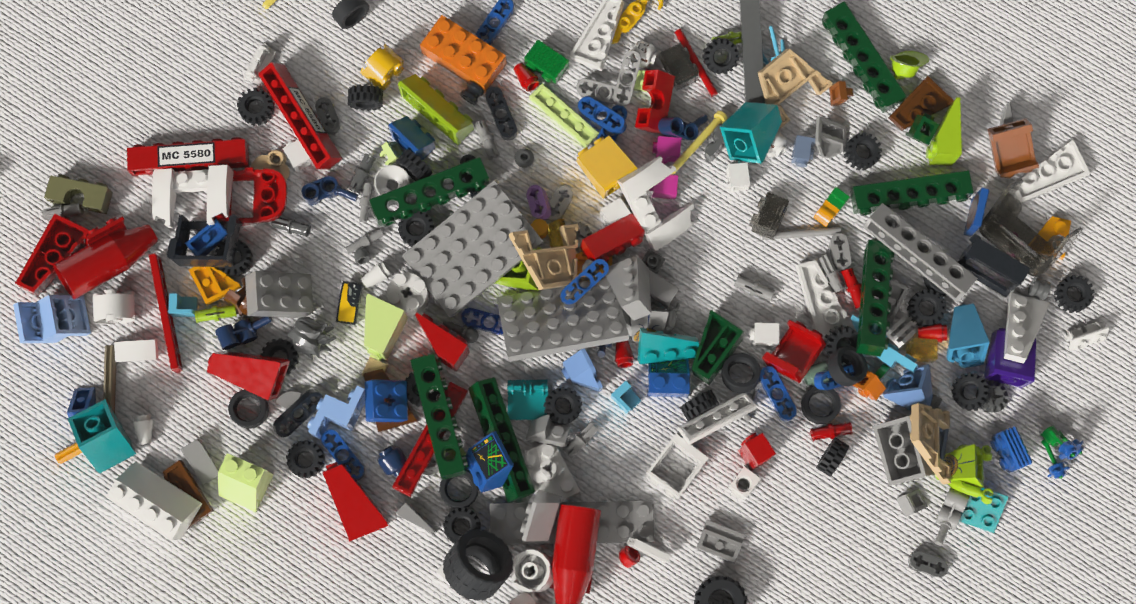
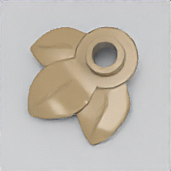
(266, 162)

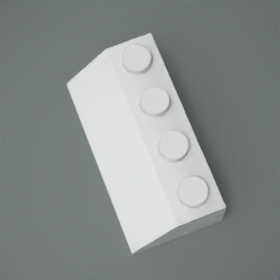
(154, 501)

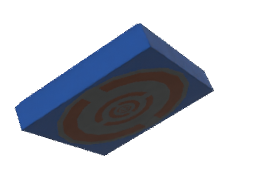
(976, 212)

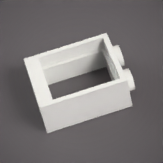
(690, 451)

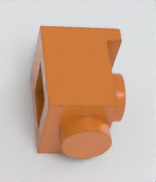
(870, 386)

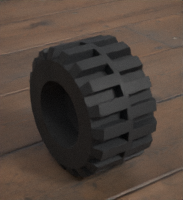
(720, 583)

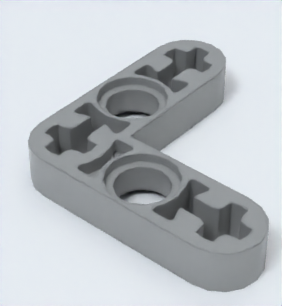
(614, 90)

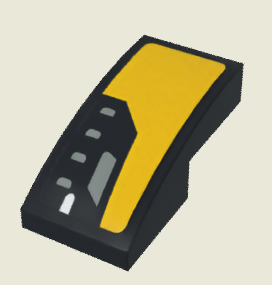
(349, 302)

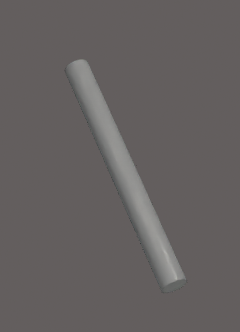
(805, 233)

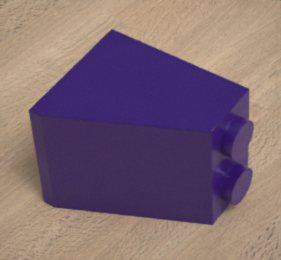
(1006, 370)

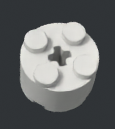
(405, 283)
(113, 307)
(522, 574)

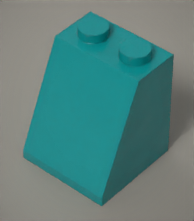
(751, 131)
(101, 436)

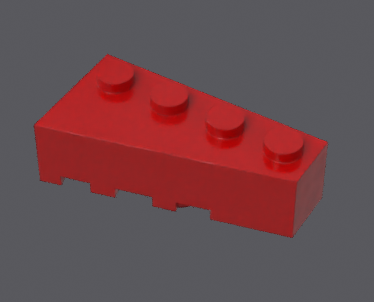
(56, 243)

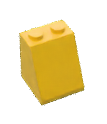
(605, 165)

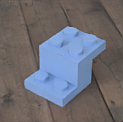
(51, 319)
(337, 412)

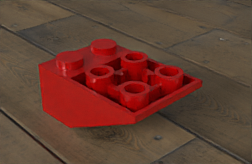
(448, 348)

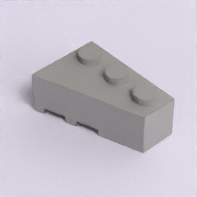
(631, 286)

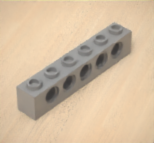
(919, 252)

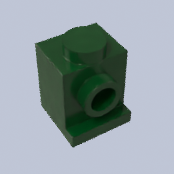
(928, 131)

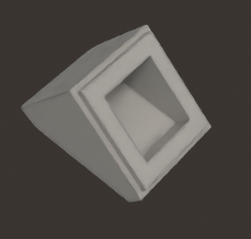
(911, 502)

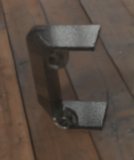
(1017, 239)

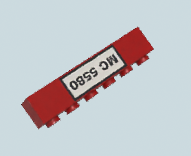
(300, 116)
(187, 156)

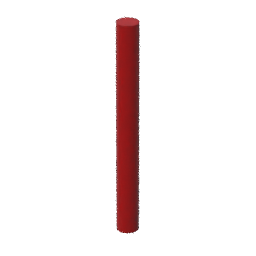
(694, 59)

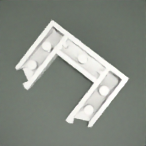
(215, 181)
(634, 188)

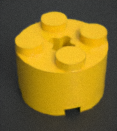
(382, 67)

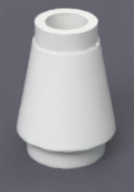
(376, 275)
(143, 428)

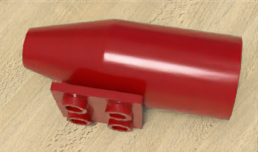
(106, 255)
(574, 553)

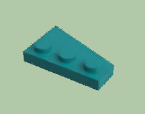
(661, 347)

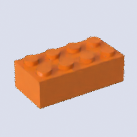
(463, 53)

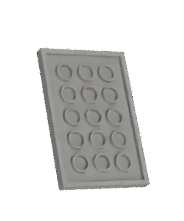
(470, 249)
(543, 325)

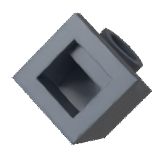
(802, 150)

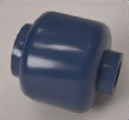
(392, 460)

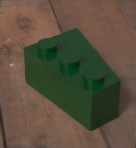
(717, 344)

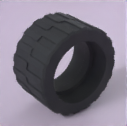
(468, 580)

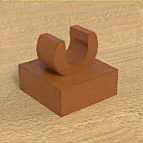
(839, 93)

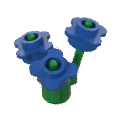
(1067, 450)

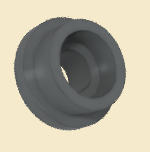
(524, 163)

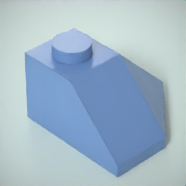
(581, 371)
(910, 388)

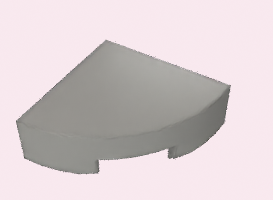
(287, 399)

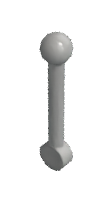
(748, 417)

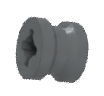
(1039, 288)

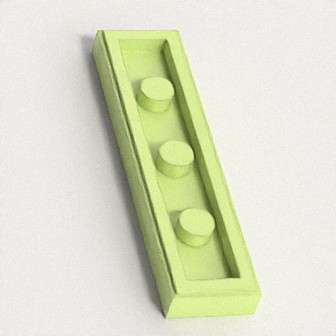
(564, 115)

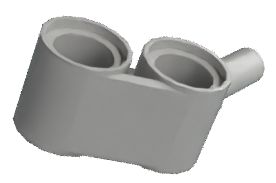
(950, 513)

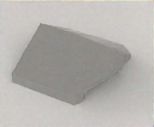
(830, 137)

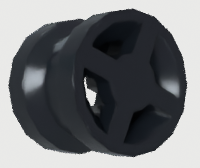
(471, 93)

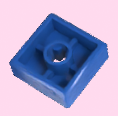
(380, 411)
(1010, 449)

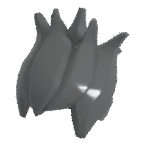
(310, 337)

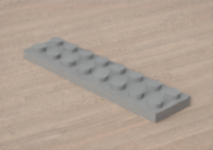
(617, 521)

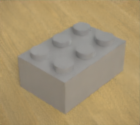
(279, 294)
(899, 455)

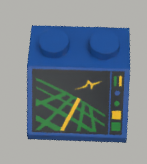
(669, 379)
(489, 463)

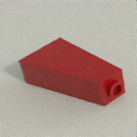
(250, 372)
(353, 504)

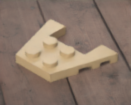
(785, 76)
(549, 266)
(925, 437)

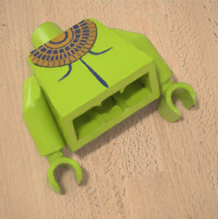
(967, 470)

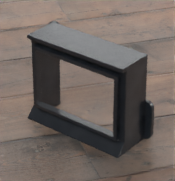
(177, 248)
(997, 262)

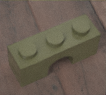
(62, 189)

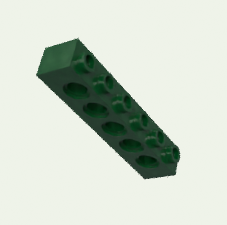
(842, 15)
(959, 181)
(436, 182)
(867, 341)
(421, 367)
(492, 418)

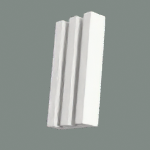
(905, 327)
(648, 550)

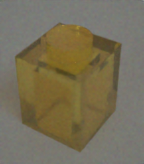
(923, 349)

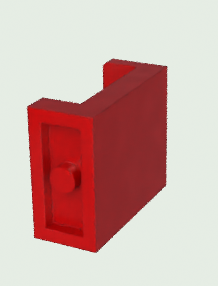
(796, 351)

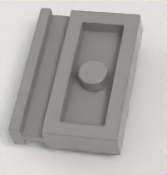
(720, 541)

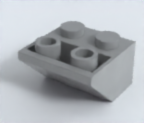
(540, 516)

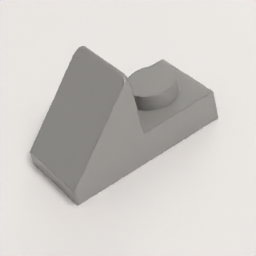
(545, 432)

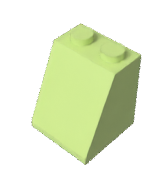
(382, 327)
(242, 482)

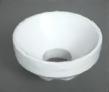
(387, 174)

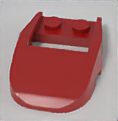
(268, 198)

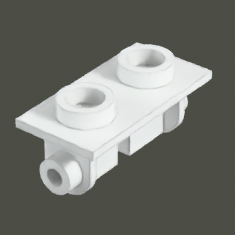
(262, 57)
(1094, 333)

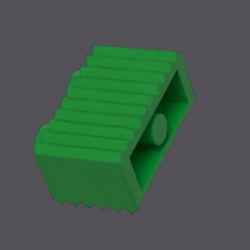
(546, 62)

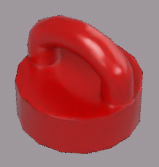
(629, 556)

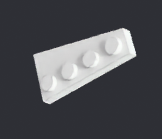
(598, 35)
(1056, 171)
(820, 299)
(1022, 325)

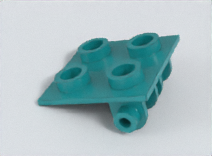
(527, 399)
(984, 515)

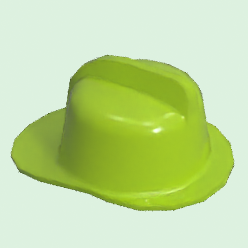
(907, 63)

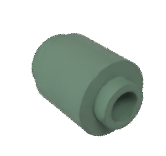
(809, 377)

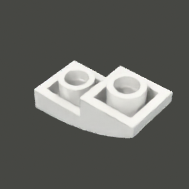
(136, 350)

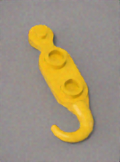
(630, 17)

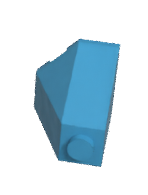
(967, 338)

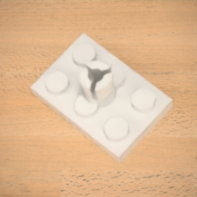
(550, 471)

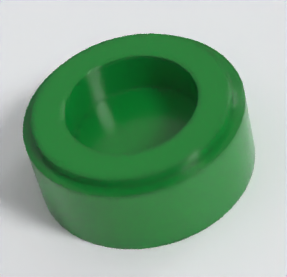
(882, 371)

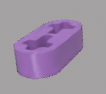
(535, 204)

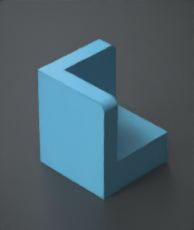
(182, 306)
(625, 397)

